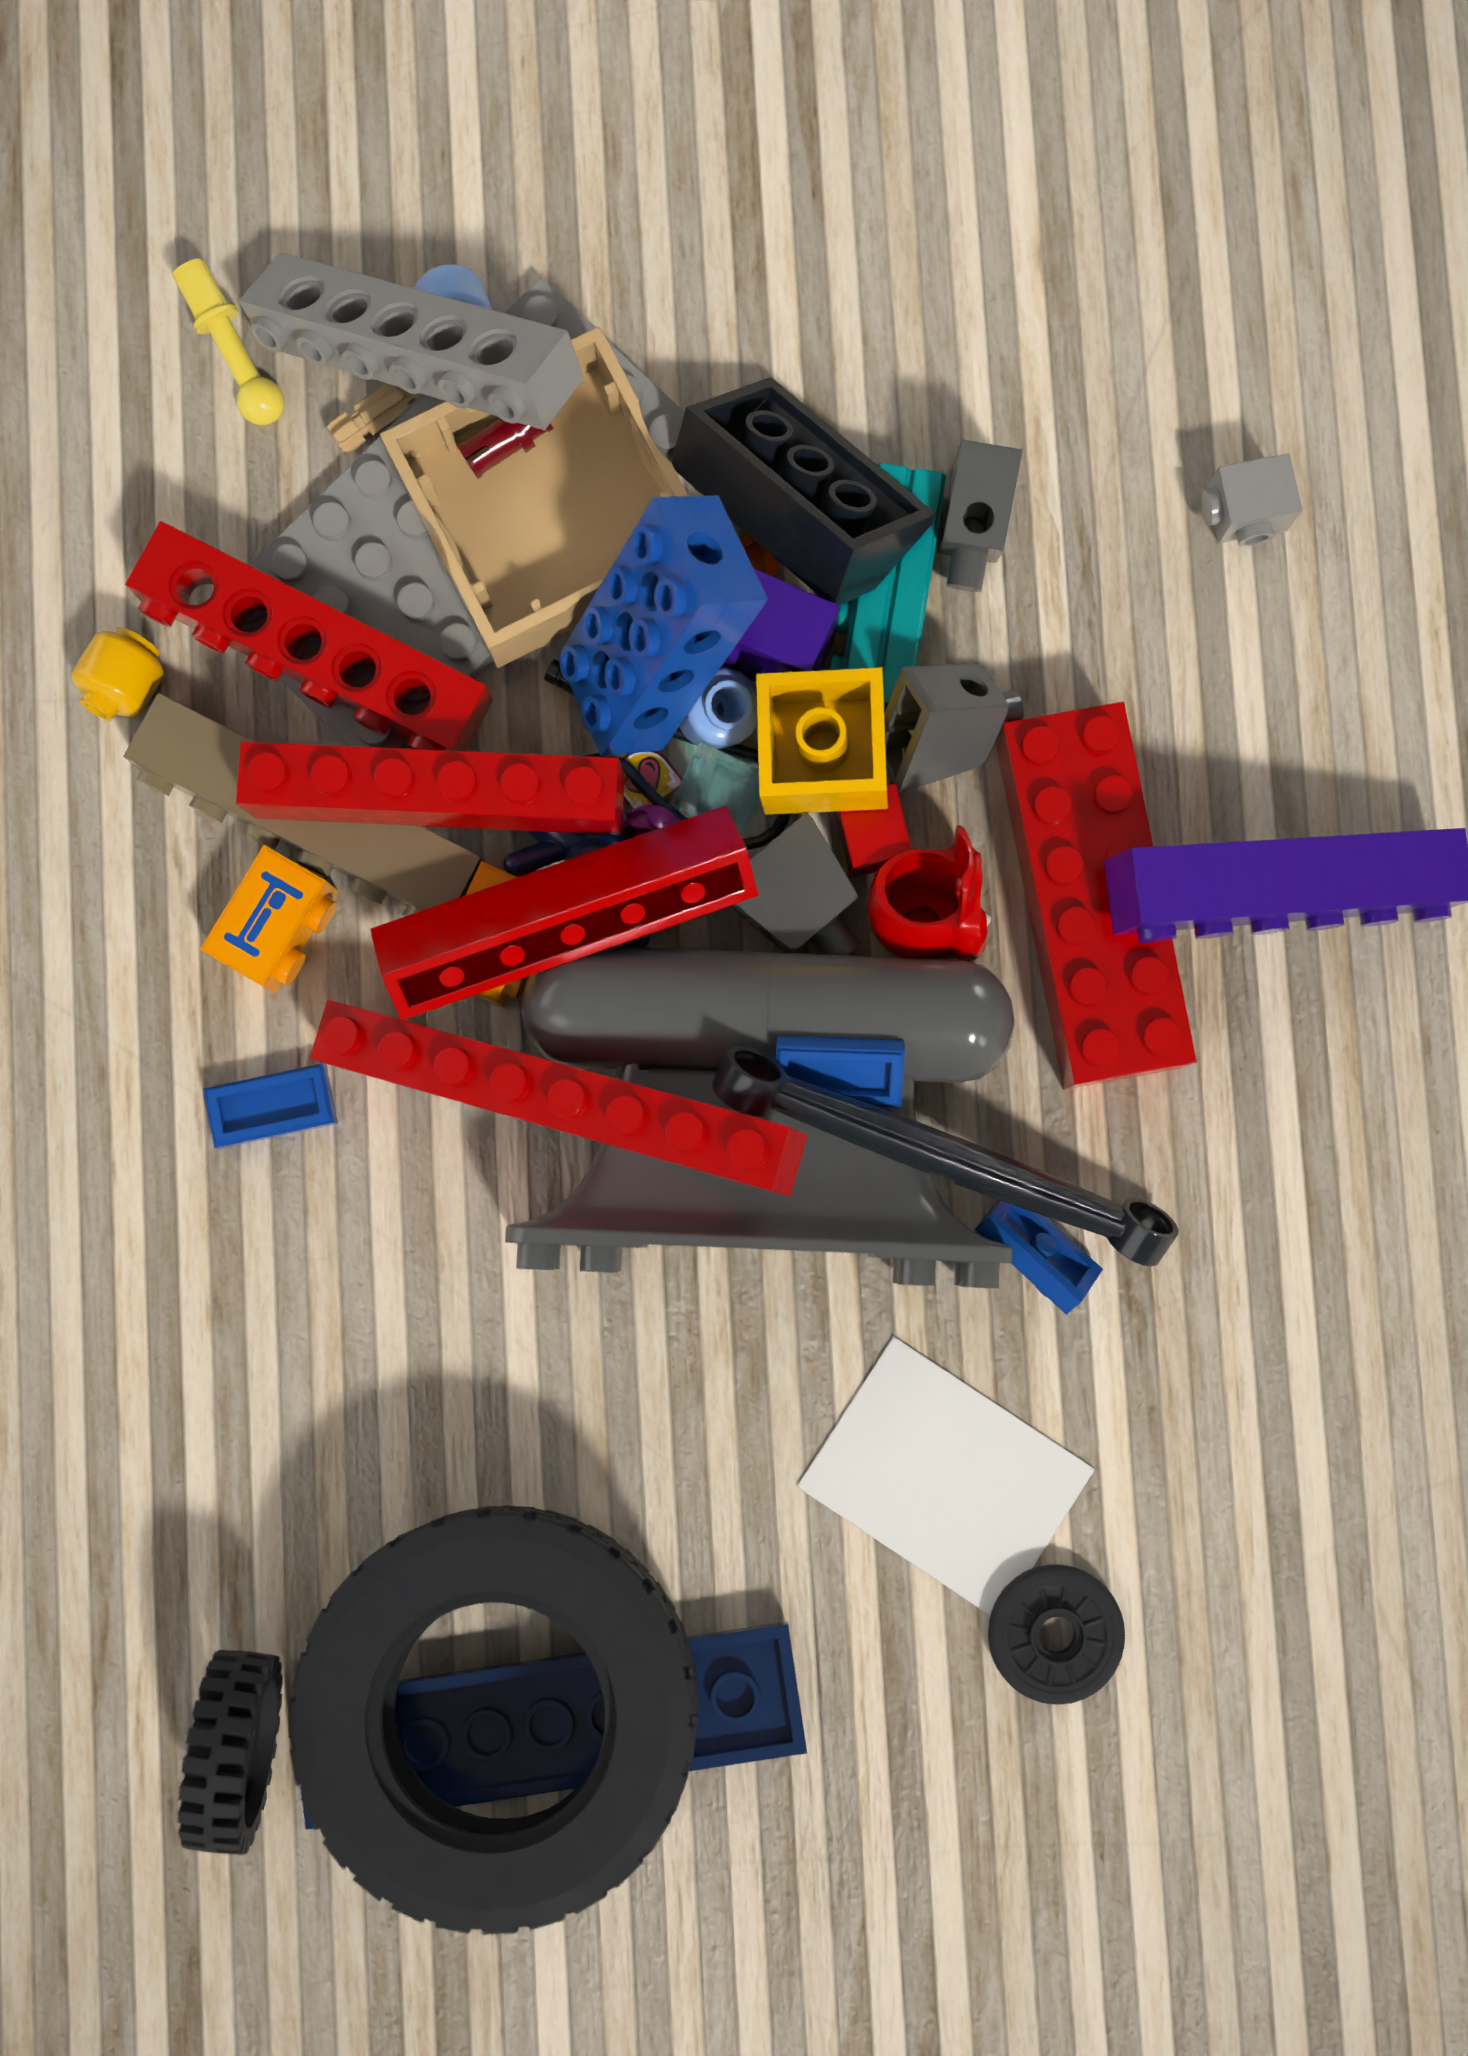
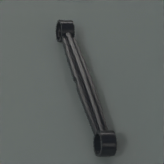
(757, 1083)

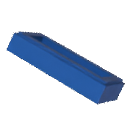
(853, 1067)
(270, 1106)

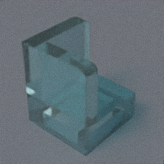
(717, 781)

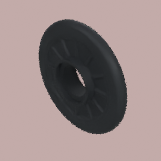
(1064, 1674)

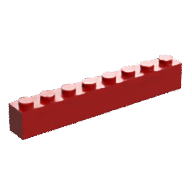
(561, 1097)

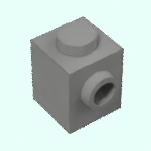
(1252, 500)

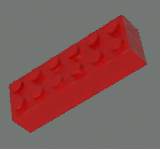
(1070, 807)

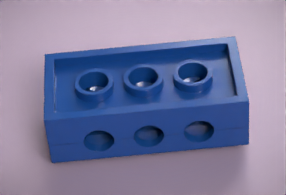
(661, 624)

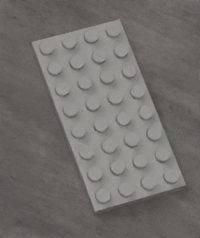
(376, 562)

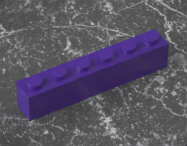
(1286, 882)

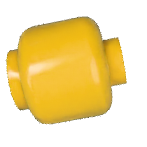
(117, 674)

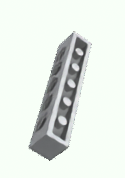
(414, 340)

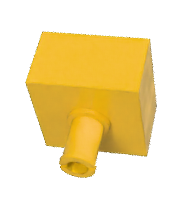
(821, 741)

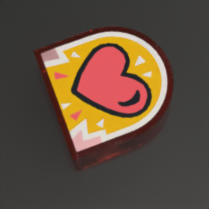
(657, 772)

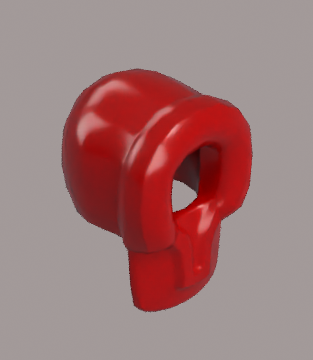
(930, 902)

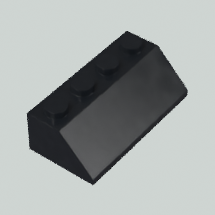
(799, 489)

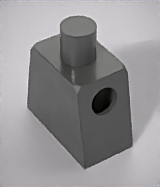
(981, 490)
(943, 722)
(800, 892)

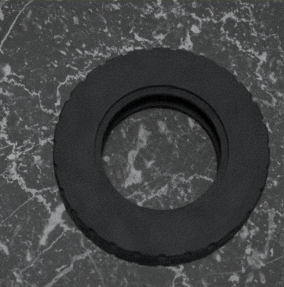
(384, 1817)

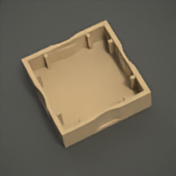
(542, 523)

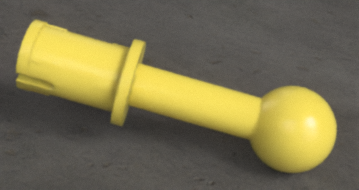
(258, 397)

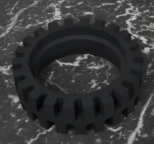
(230, 1752)

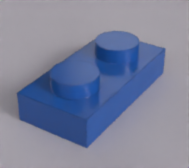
(1042, 1253)

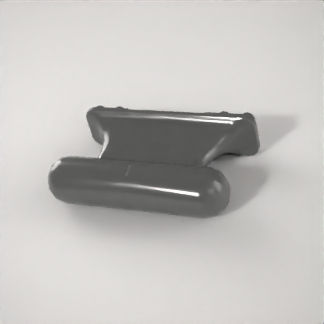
(680, 1018)

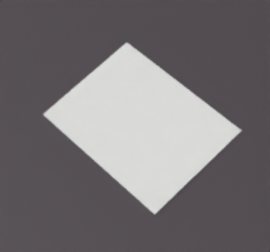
(945, 1476)

